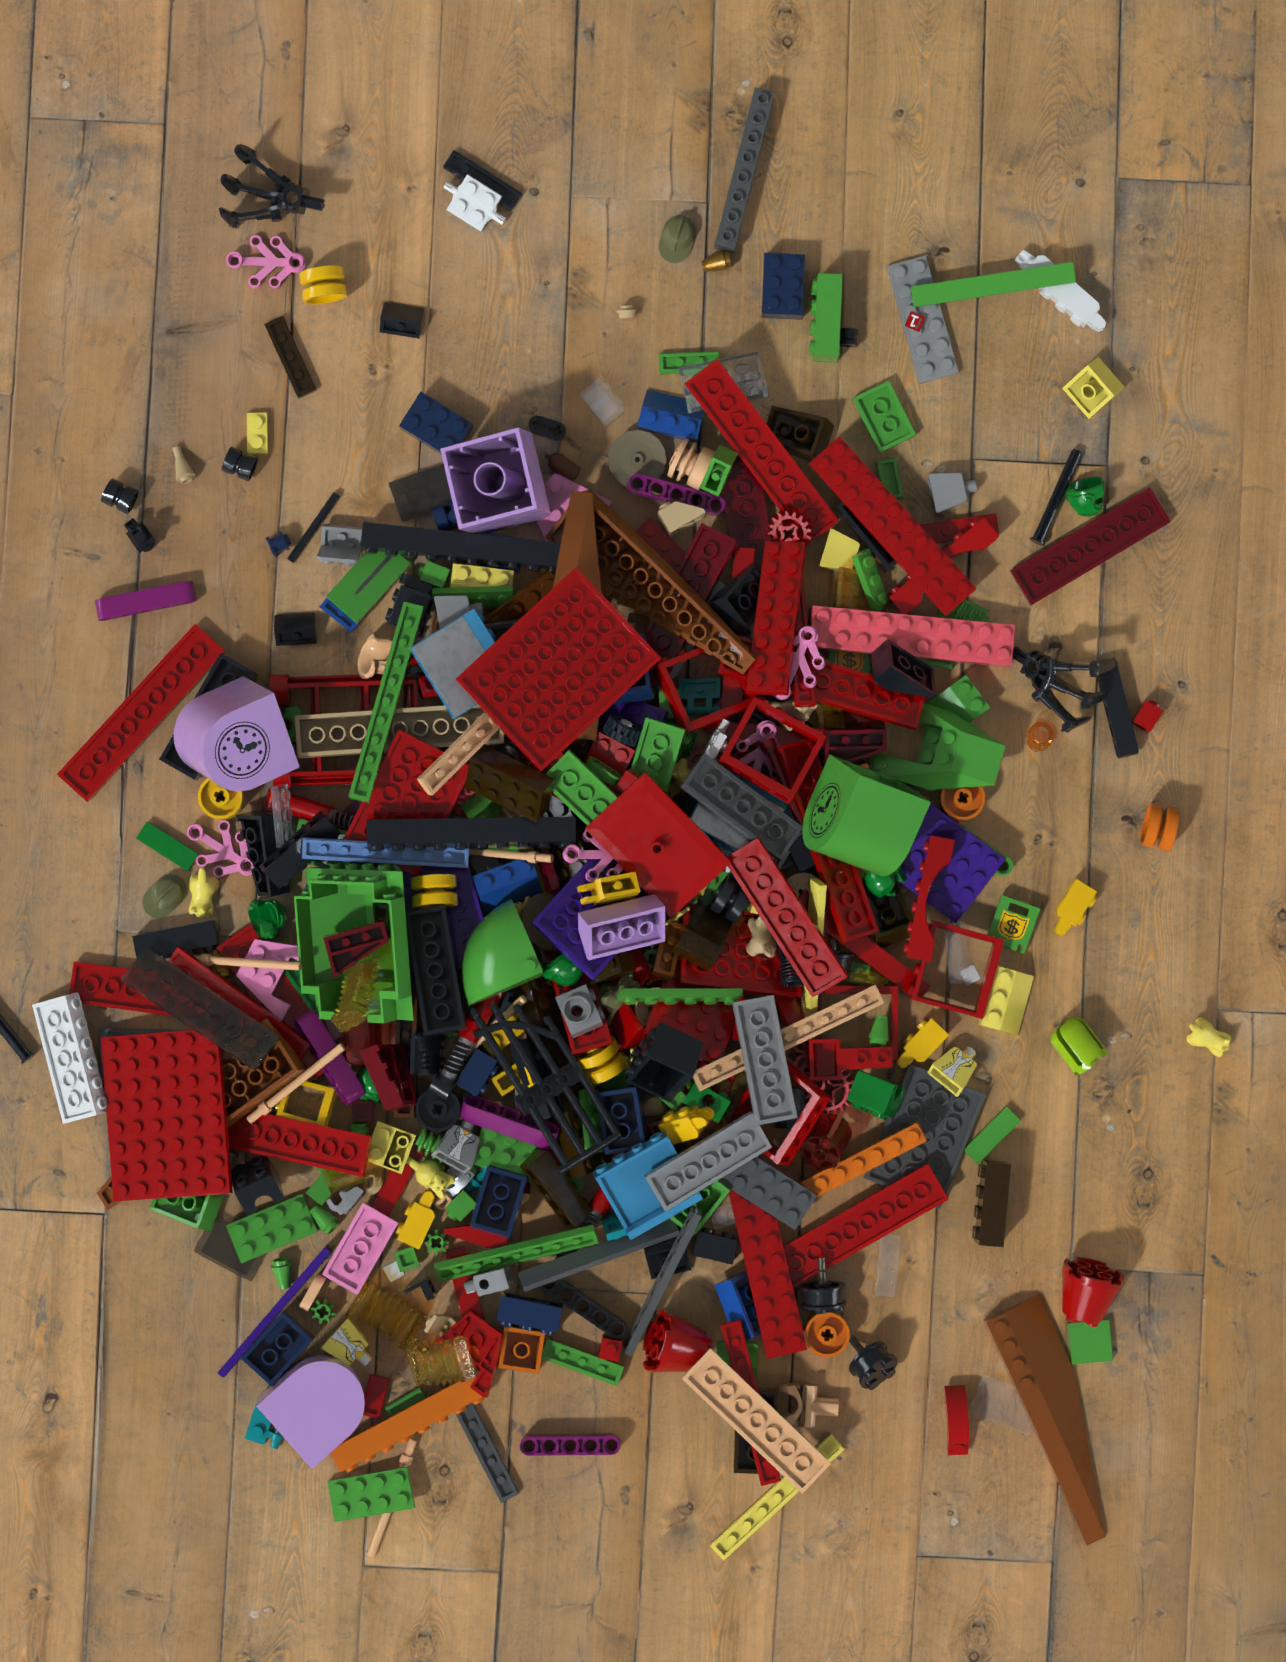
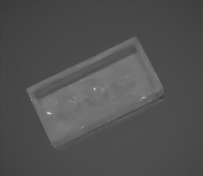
(744, 370)

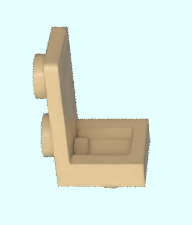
(439, 1324)

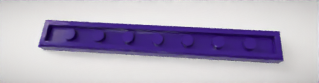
(274, 1311)

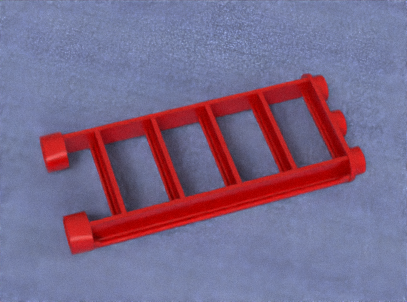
(283, 684)

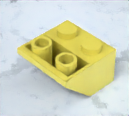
(390, 1146)

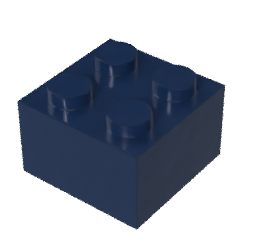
(477, 1072)

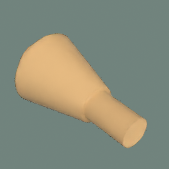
(183, 470)

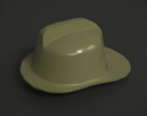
(677, 239)
(164, 896)

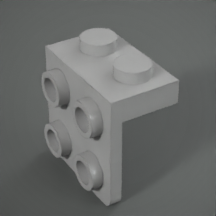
(340, 544)

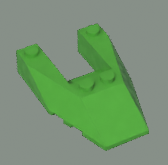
(949, 757)

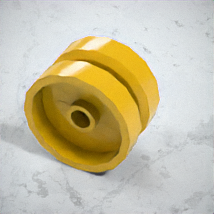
(323, 285)
(211, 805)
(435, 891)
(602, 1063)

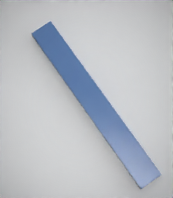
(358, 852)

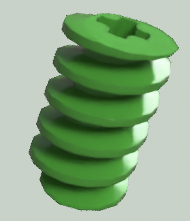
(427, 1142)

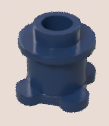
(279, 543)

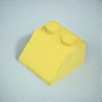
(1093, 387)

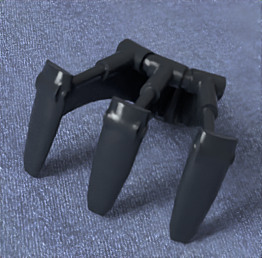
(277, 208)
(1045, 678)

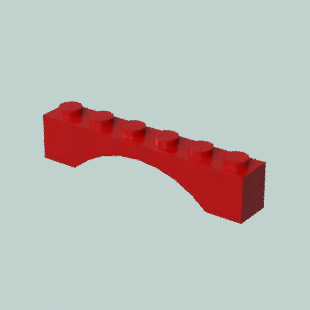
(975, 539)
(938, 855)

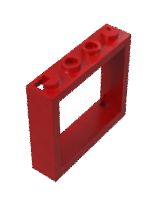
(675, 702)
(756, 777)
(988, 977)
(893, 990)
(802, 1126)

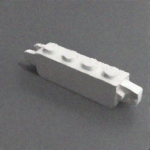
(1068, 297)

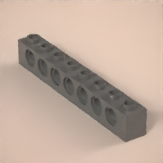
(744, 170)

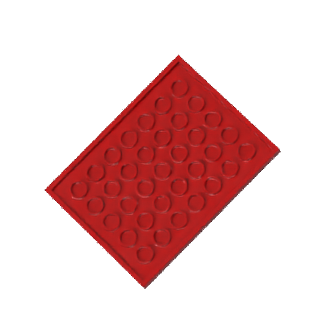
(558, 669)
(166, 1116)

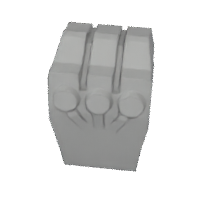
(461, 1179)
(349, 1198)

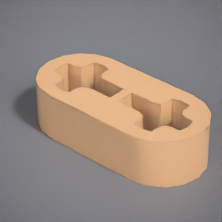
(312, 1292)

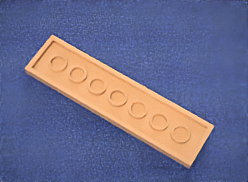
(756, 1420)

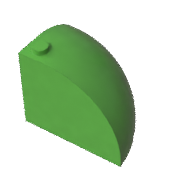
(497, 956)

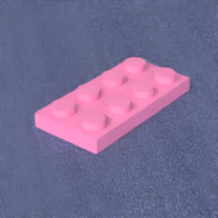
(360, 1248)

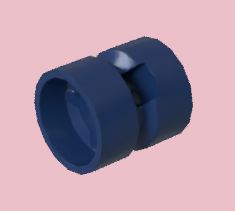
(445, 516)

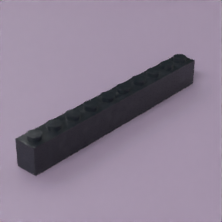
(459, 546)
(470, 833)

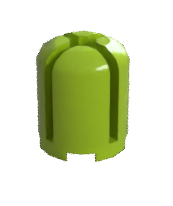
(1077, 1044)

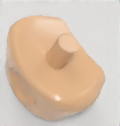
(442, 1203)

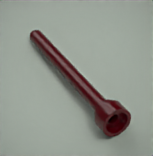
(769, 748)

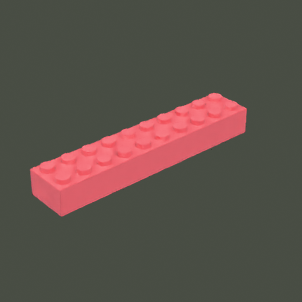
(919, 635)

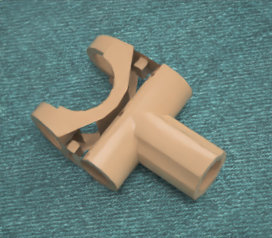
(809, 1405)

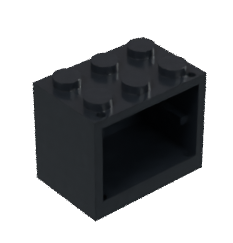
(664, 1061)

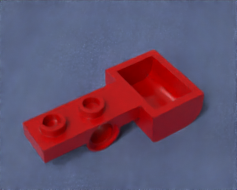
(828, 1059)

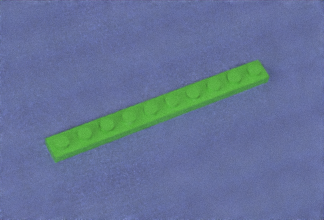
(386, 702)

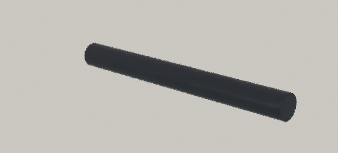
(313, 527)

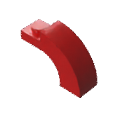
(957, 1419)

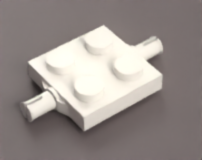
(474, 203)
(717, 741)

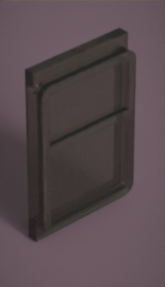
(220, 1249)

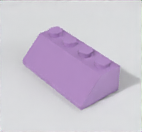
(622, 926)

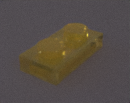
(869, 978)

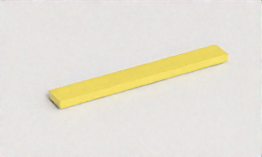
(816, 910)
(766, 1506)

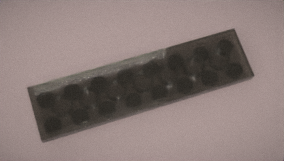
(200, 1008)

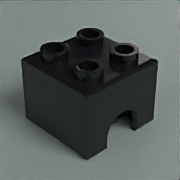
(412, 596)
(256, 1180)

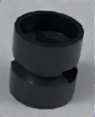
(241, 464)
(118, 495)

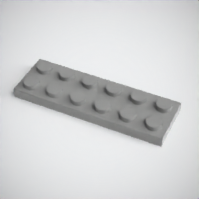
(931, 346)
(764, 1060)
(707, 1161)

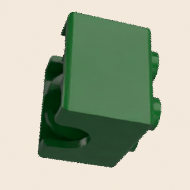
(875, 1095)

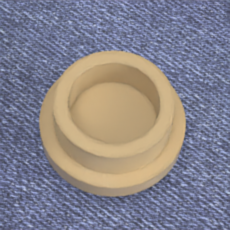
(626, 311)
(373, 1185)

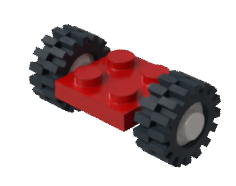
(616, 743)

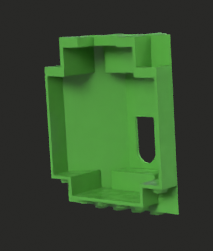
(343, 899)

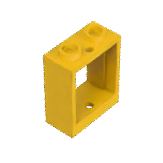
(326, 1107)

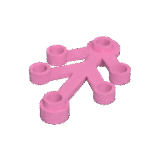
(269, 262)
(799, 658)
(757, 755)
(225, 851)
(592, 854)

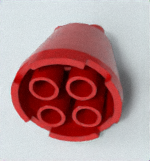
(1088, 1290)
(673, 1344)

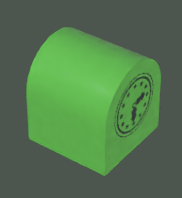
(862, 817)

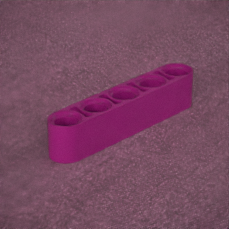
(666, 489)
(145, 600)
(337, 1070)
(505, 1120)
(560, 1449)

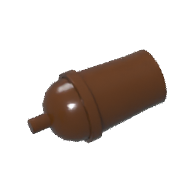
(563, 466)

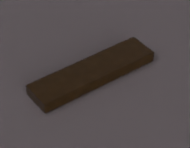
(290, 357)

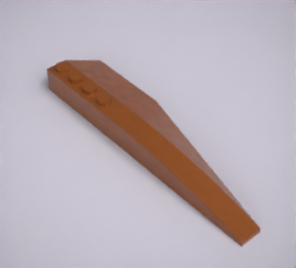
(649, 585)
(245, 1087)
(1052, 1403)

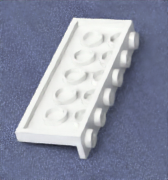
(70, 1057)

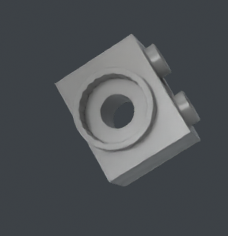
(591, 1016)

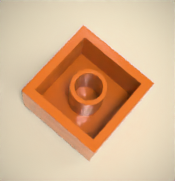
(521, 1350)

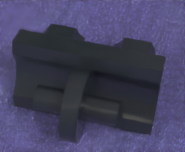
(140, 535)

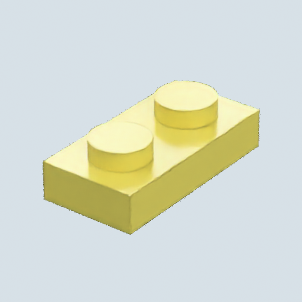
(257, 433)

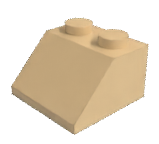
(678, 516)

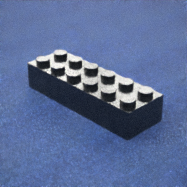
(221, 673)
(436, 971)

